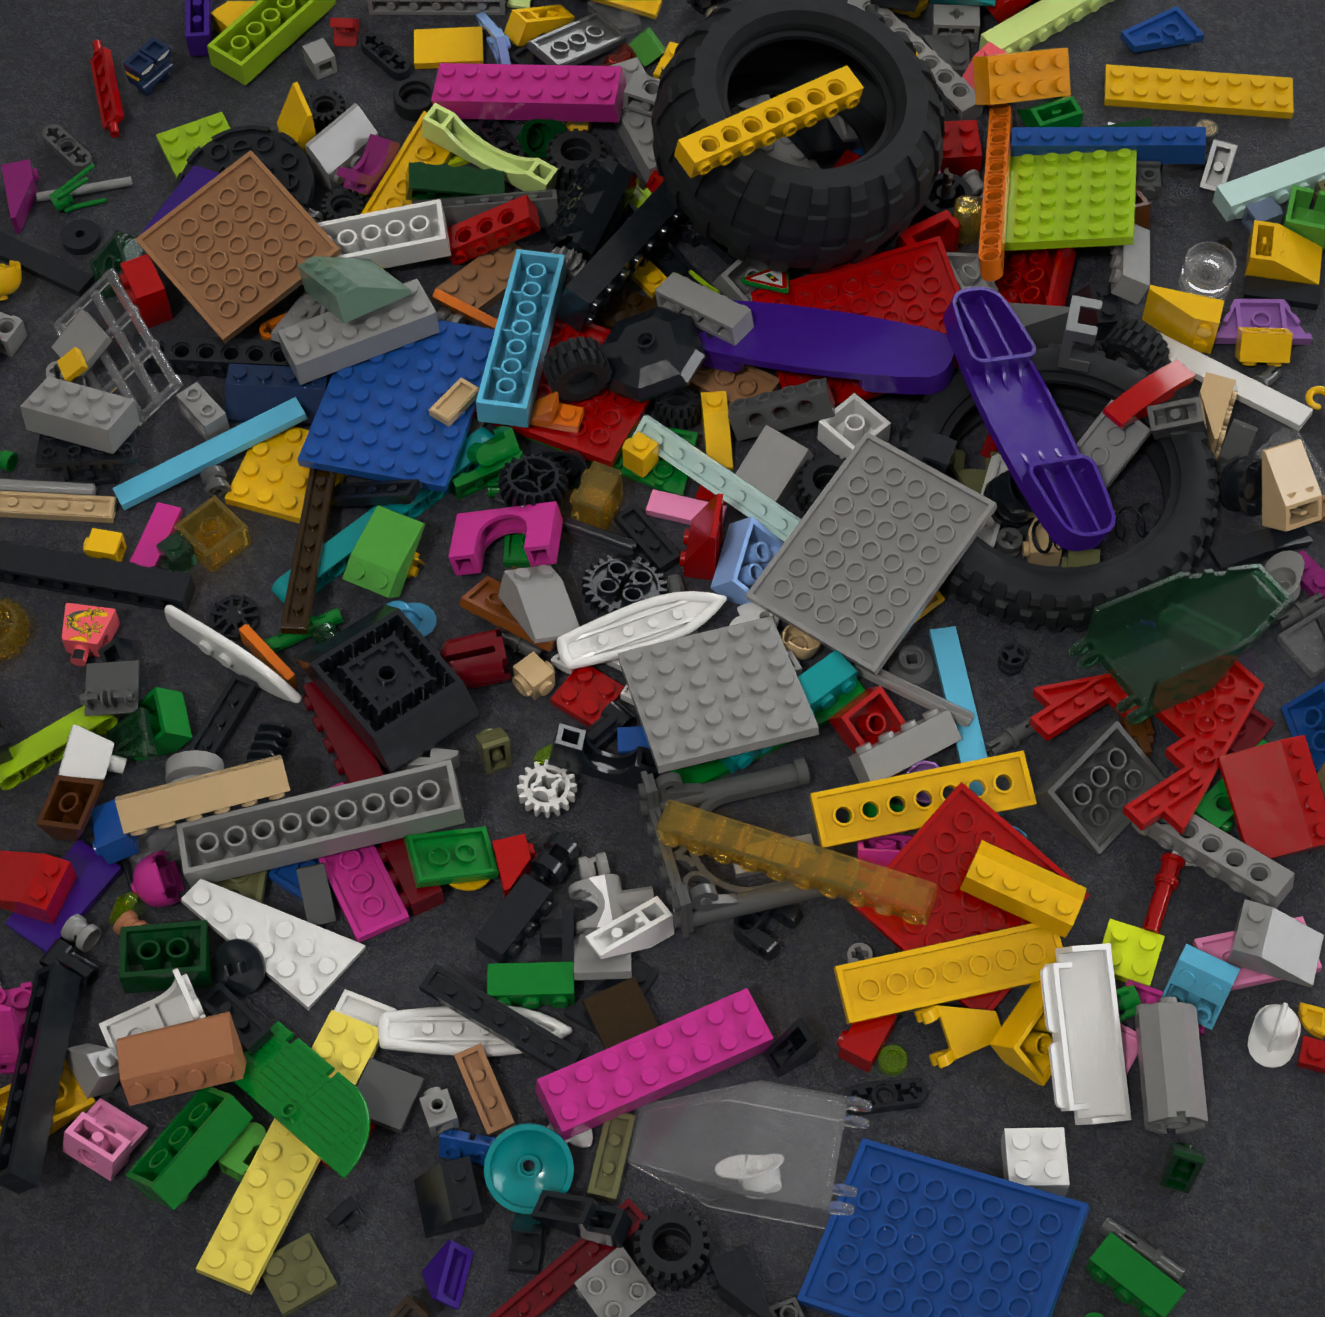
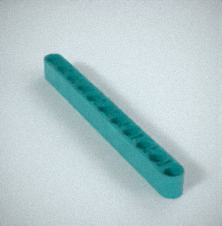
(339, 548)

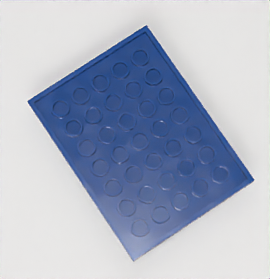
(378, 410)
(941, 1243)

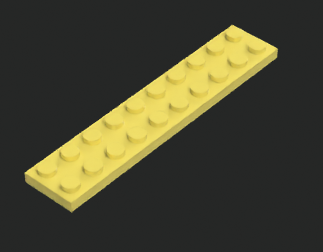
(280, 1171)

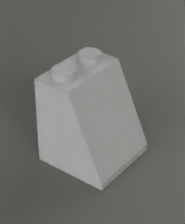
(774, 464)

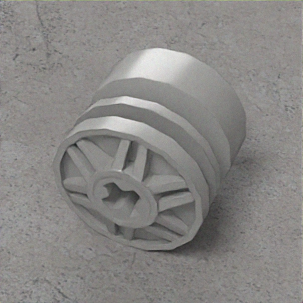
(192, 764)

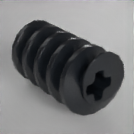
(269, 741)

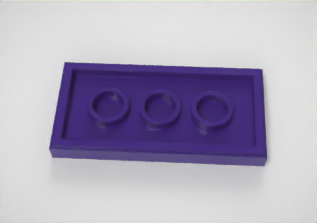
(92, 881)

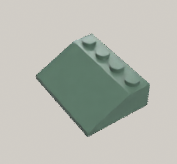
(349, 285)

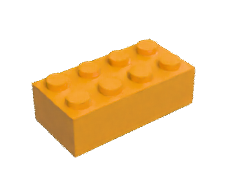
(1021, 76)

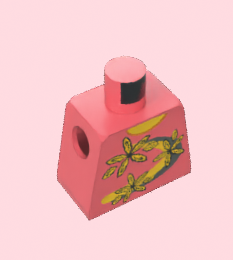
(87, 630)

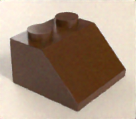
(69, 807)

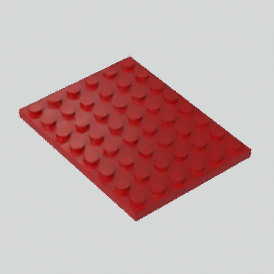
(896, 285)

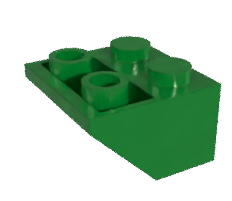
(1052, 113)

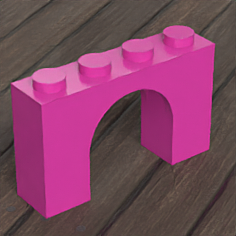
(478, 529)

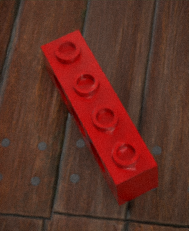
(492, 229)

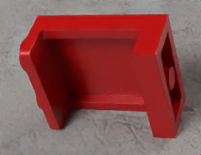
(940, 225)

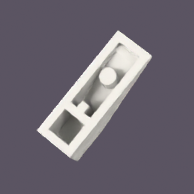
(634, 930)

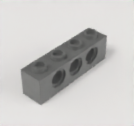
(795, 411)

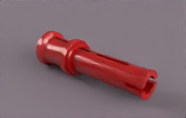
(1166, 882)

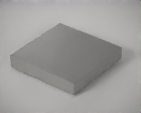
(85, 335)
(590, 967)

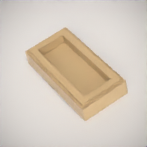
(454, 402)

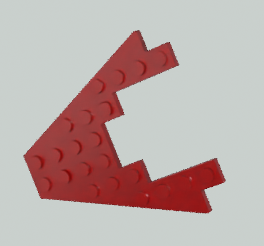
(1203, 724)

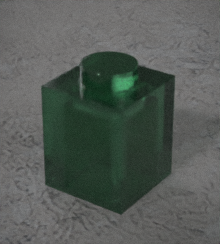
(176, 553)

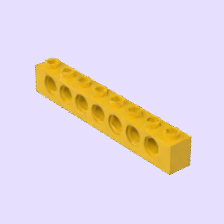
(768, 122)

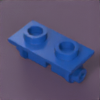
(457, 1144)

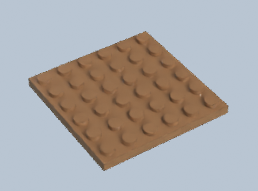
(236, 246)

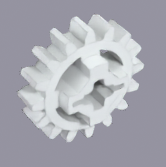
(544, 799)

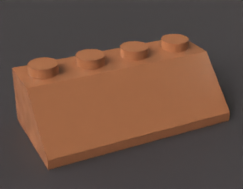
(180, 1058)

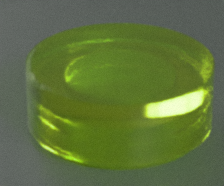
(892, 1060)

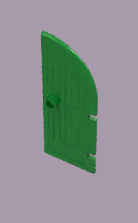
(296, 1091)

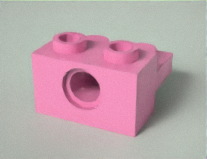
(103, 1138)

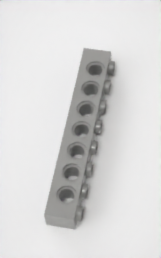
(953, 86)

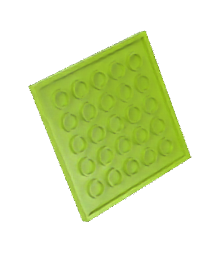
(1071, 200)

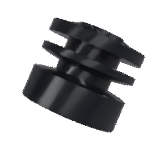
(1011, 504)

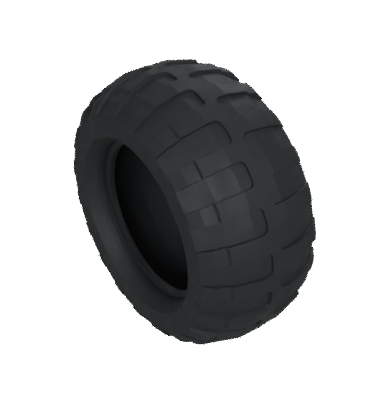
(787, 210)

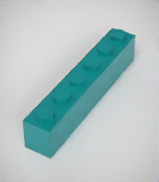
(821, 687)

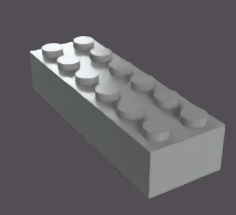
(637, 127)
(328, 344)

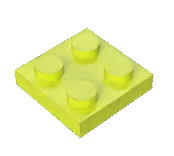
(1133, 951)

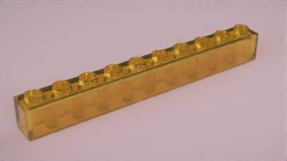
(797, 862)

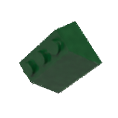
(155, 950)

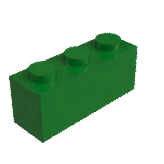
(532, 984)
(1134, 1278)

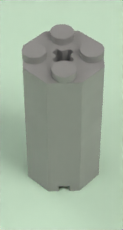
(1170, 1066)

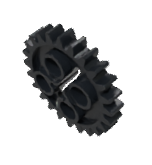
(608, 579)

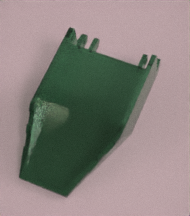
(1180, 634)

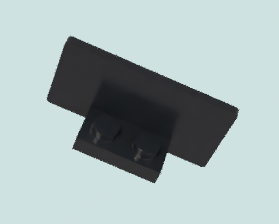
(84, 463)

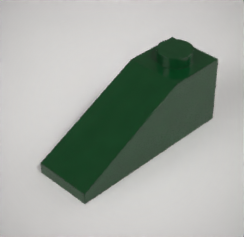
(1181, 1167)

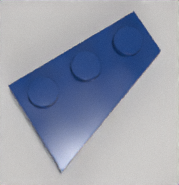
(1162, 31)

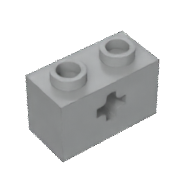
(956, 20)

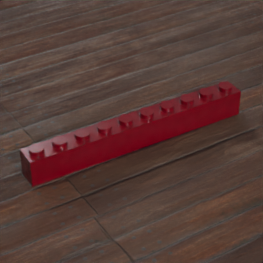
(357, 764)

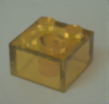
(598, 495)
(214, 533)

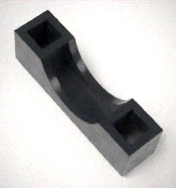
(576, 753)

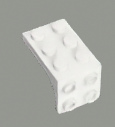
(172, 1007)

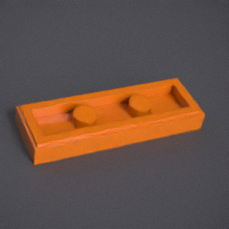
(458, 306)
(266, 655)

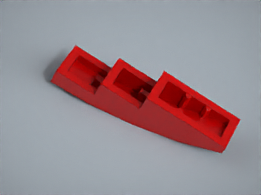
(1149, 391)

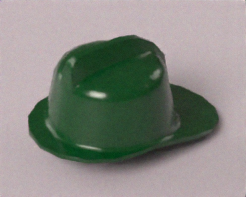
(536, 135)

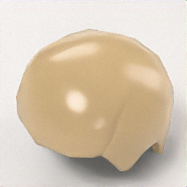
(800, 643)

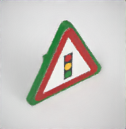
(769, 280)

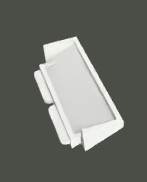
(1086, 1035)

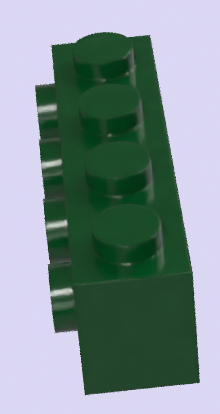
(447, 181)

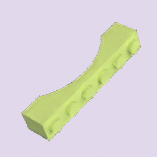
(449, 132)

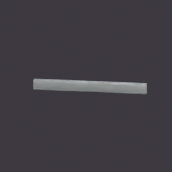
(91, 188)

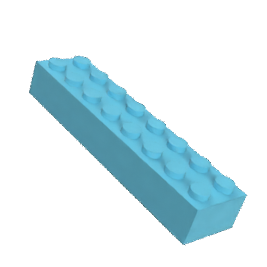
(521, 338)

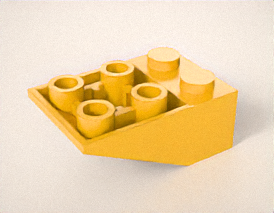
(1282, 254)

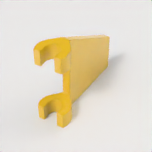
(963, 1028)

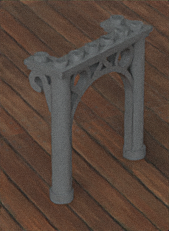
(702, 903)

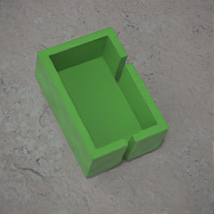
(1303, 220)

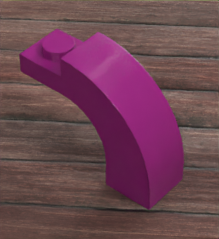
(371, 167)

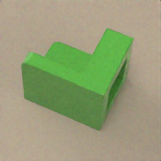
(647, 46)

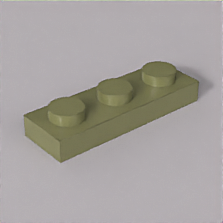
(611, 1158)

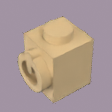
(534, 676)

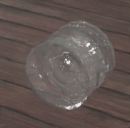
(1207, 270)

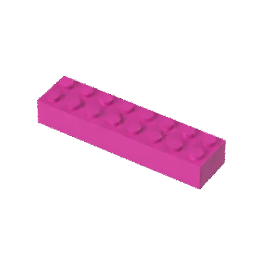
(531, 91)
(653, 1064)

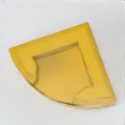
(1312, 1019)

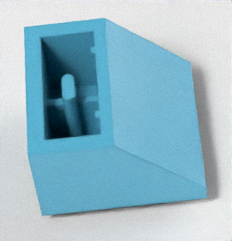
(1201, 982)

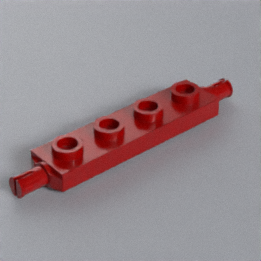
(106, 88)

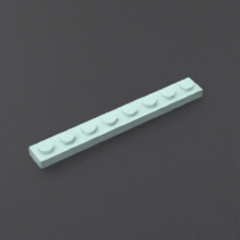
(719, 479)

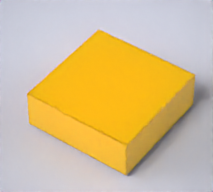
(72, 364)

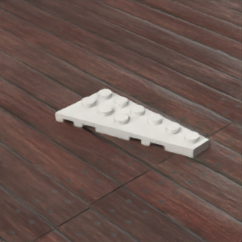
(296, 953)

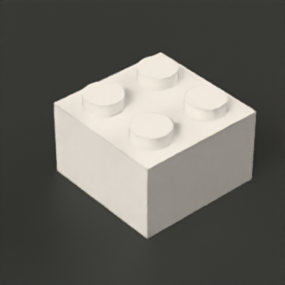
(849, 425)
(1036, 1158)

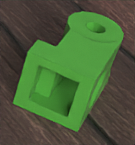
(242, 1151)

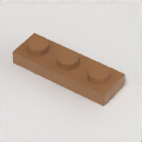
(484, 1089)

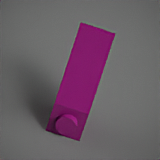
(21, 190)

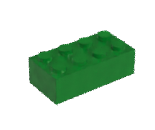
(189, 1147)

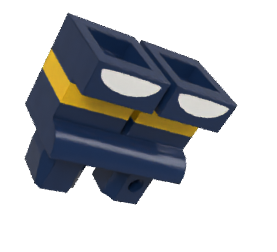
(149, 66)

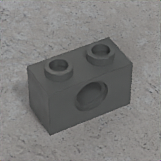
(1176, 418)

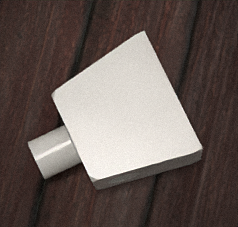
(89, 756)

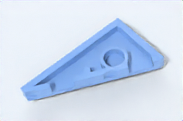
(497, 41)

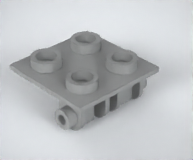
(614, 1286)

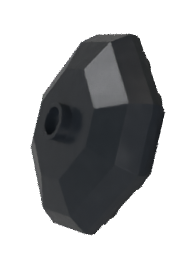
(655, 368)

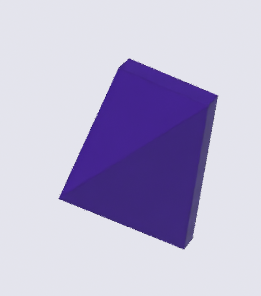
(448, 1274)

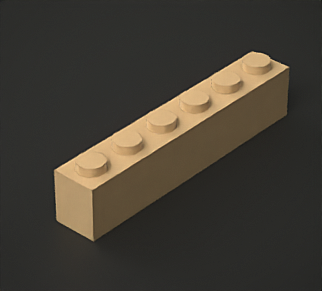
(202, 794)

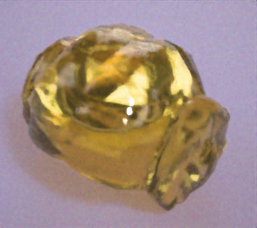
(968, 212)

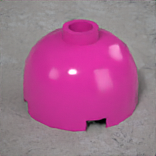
(157, 880)

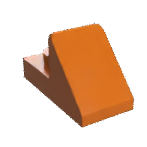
(554, 415)

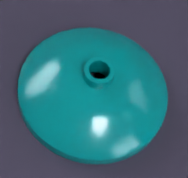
(511, 1182)

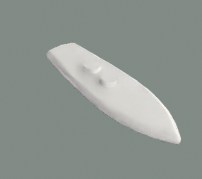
(636, 626)
(230, 654)
(447, 1033)

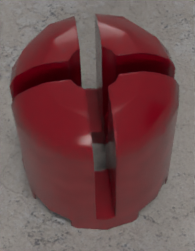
(477, 658)

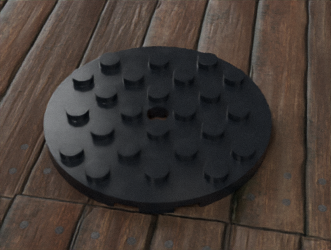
(274, 149)

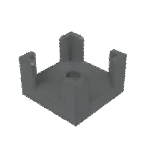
(1077, 333)

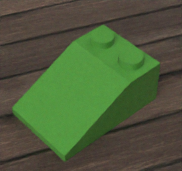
(384, 552)

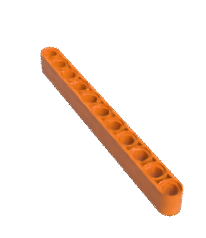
(995, 193)

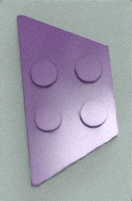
(1261, 314)

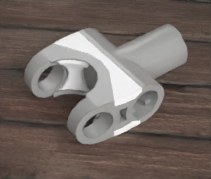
(610, 899)

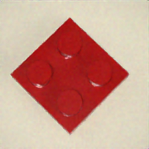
(586, 694)

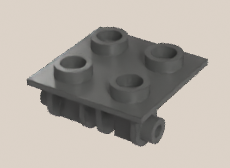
(111, 688)

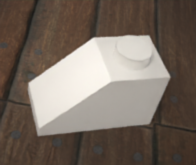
(1218, 164)

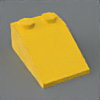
(297, 118)
(1184, 316)

